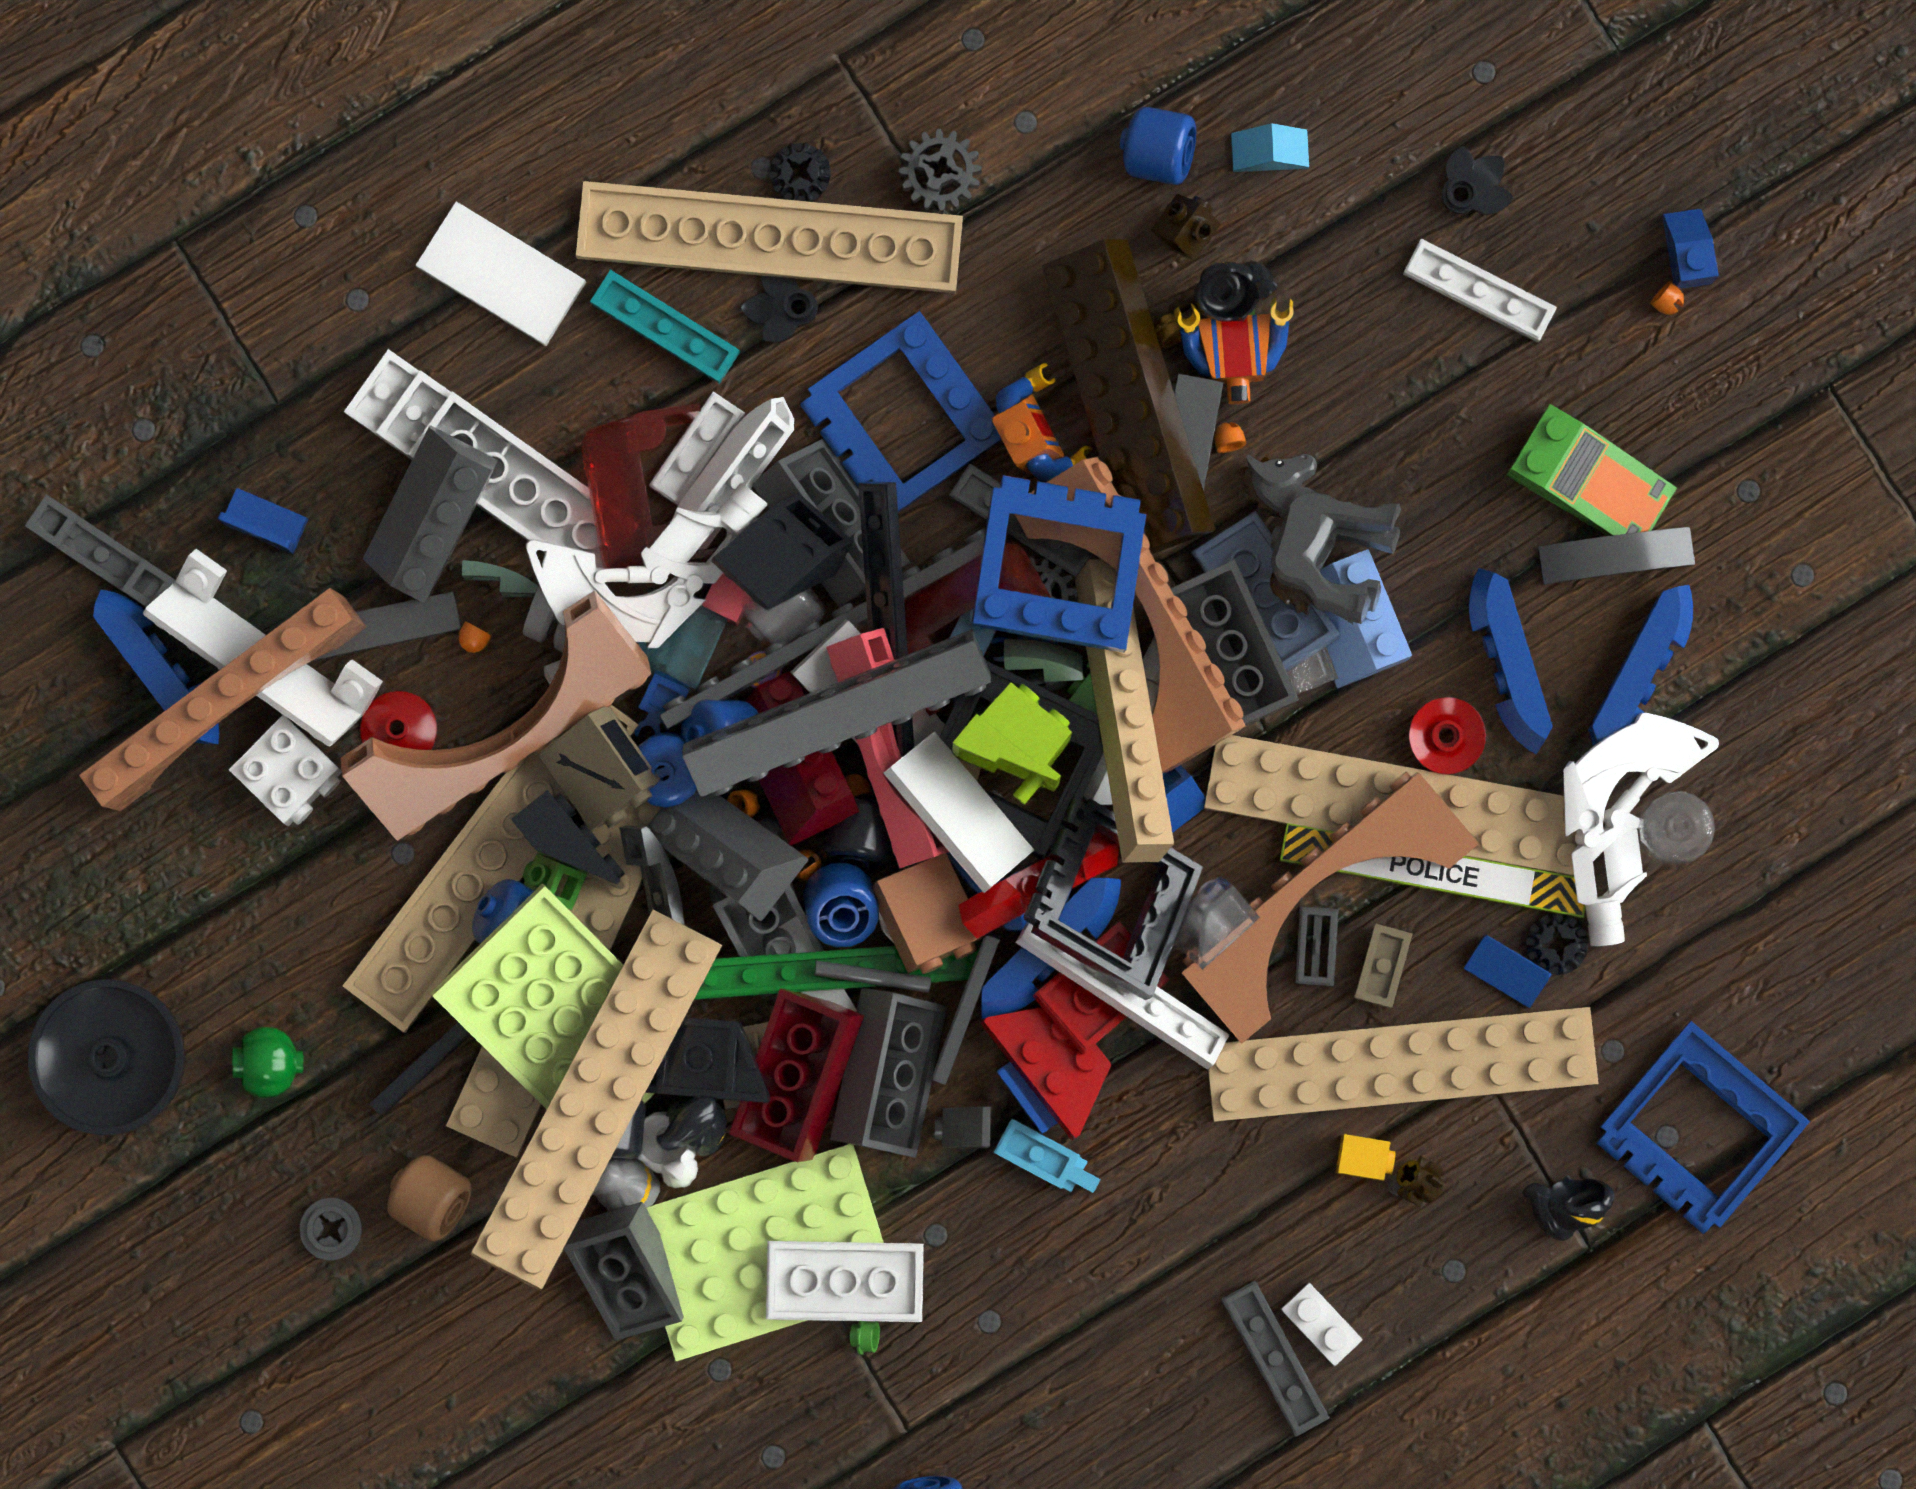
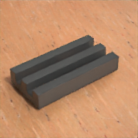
(1314, 978)

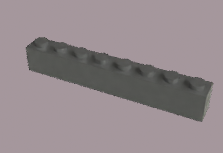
(836, 714)

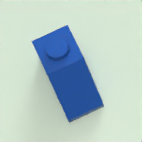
(1690, 249)

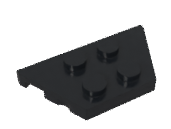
(710, 1061)

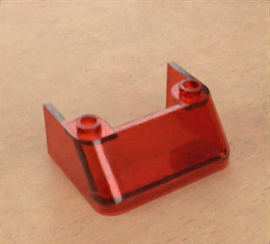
(619, 486)
(957, 594)

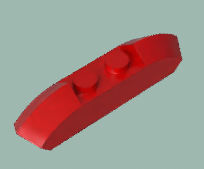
(1012, 895)

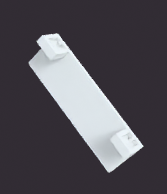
(221, 636)

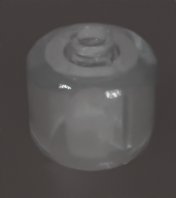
(785, 621)
(1692, 824)

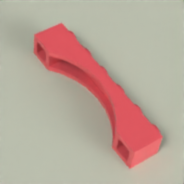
(909, 835)

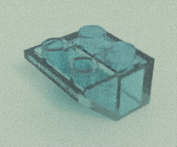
(688, 649)

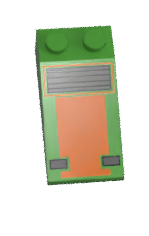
(1590, 476)

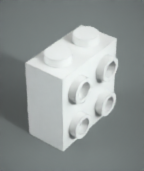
(287, 771)

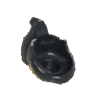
(1233, 289)
(695, 1124)
(1569, 1205)

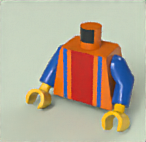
(1235, 349)
(1028, 432)

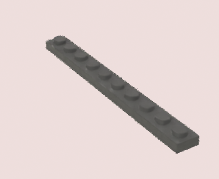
(779, 656)

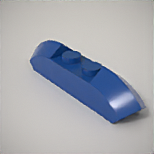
(1495, 611)
(1665, 625)
(128, 629)
(1012, 985)

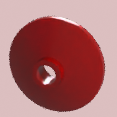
(402, 706)
(1467, 732)

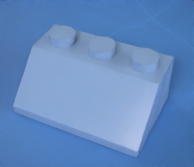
(1374, 643)

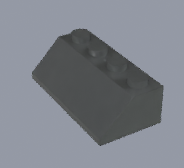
(830, 489)
(429, 513)
(1237, 641)
(728, 851)
(889, 1073)

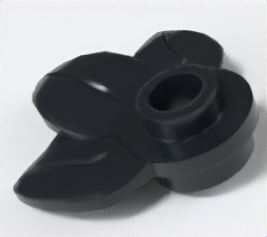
(1479, 181)
(775, 307)

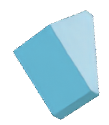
(1270, 148)

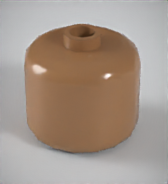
(428, 1197)

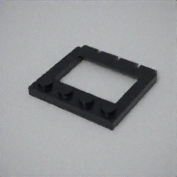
(1084, 736)
(1158, 921)

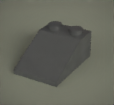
(756, 937)
(625, 1270)

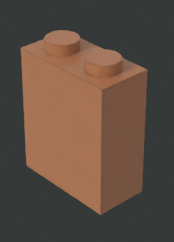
(924, 914)

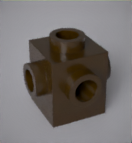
(1186, 226)

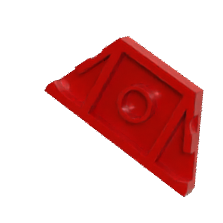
(1051, 1064)

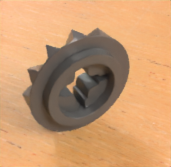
(312, 1228)

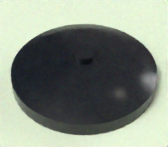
(106, 1057)

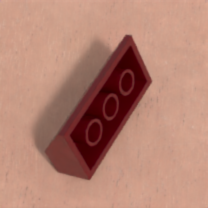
(810, 793)
(802, 1069)

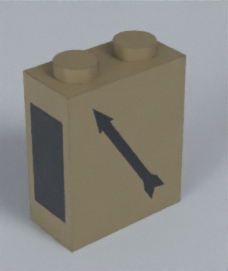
(600, 769)

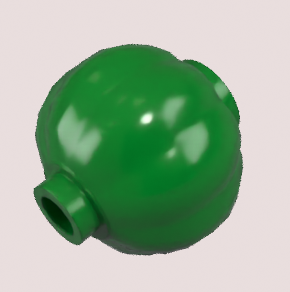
(266, 1062)

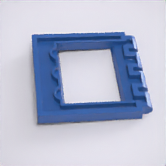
(945, 382)
(1049, 616)
(1736, 1087)

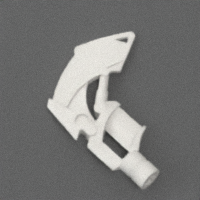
(651, 617)
(1649, 746)

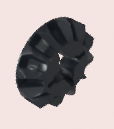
(800, 189)
(1542, 932)

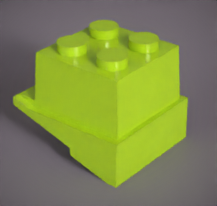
(1017, 739)

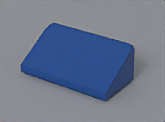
(1507, 971)

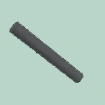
(872, 976)

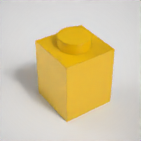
(1364, 1157)

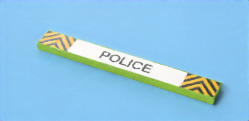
(1466, 878)

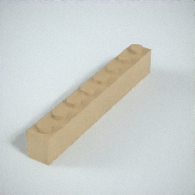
(1127, 731)

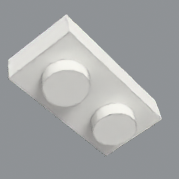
(1321, 1324)

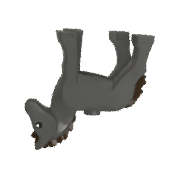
(1310, 532)

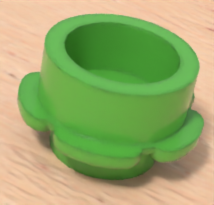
(865, 1336)

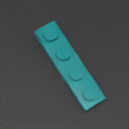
(665, 326)

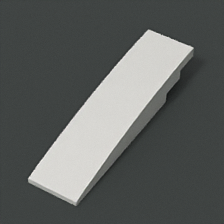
(525, 488)

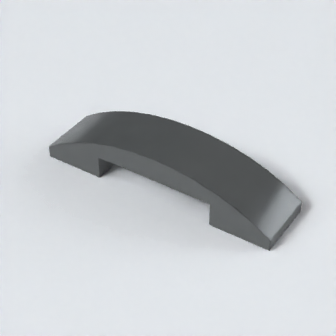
(98, 551)
(1616, 555)
(658, 876)

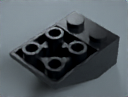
(784, 552)
(553, 834)

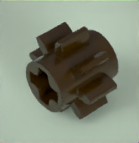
(1420, 1181)

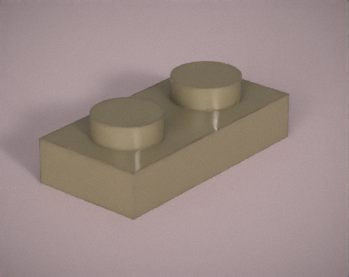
(1383, 965)

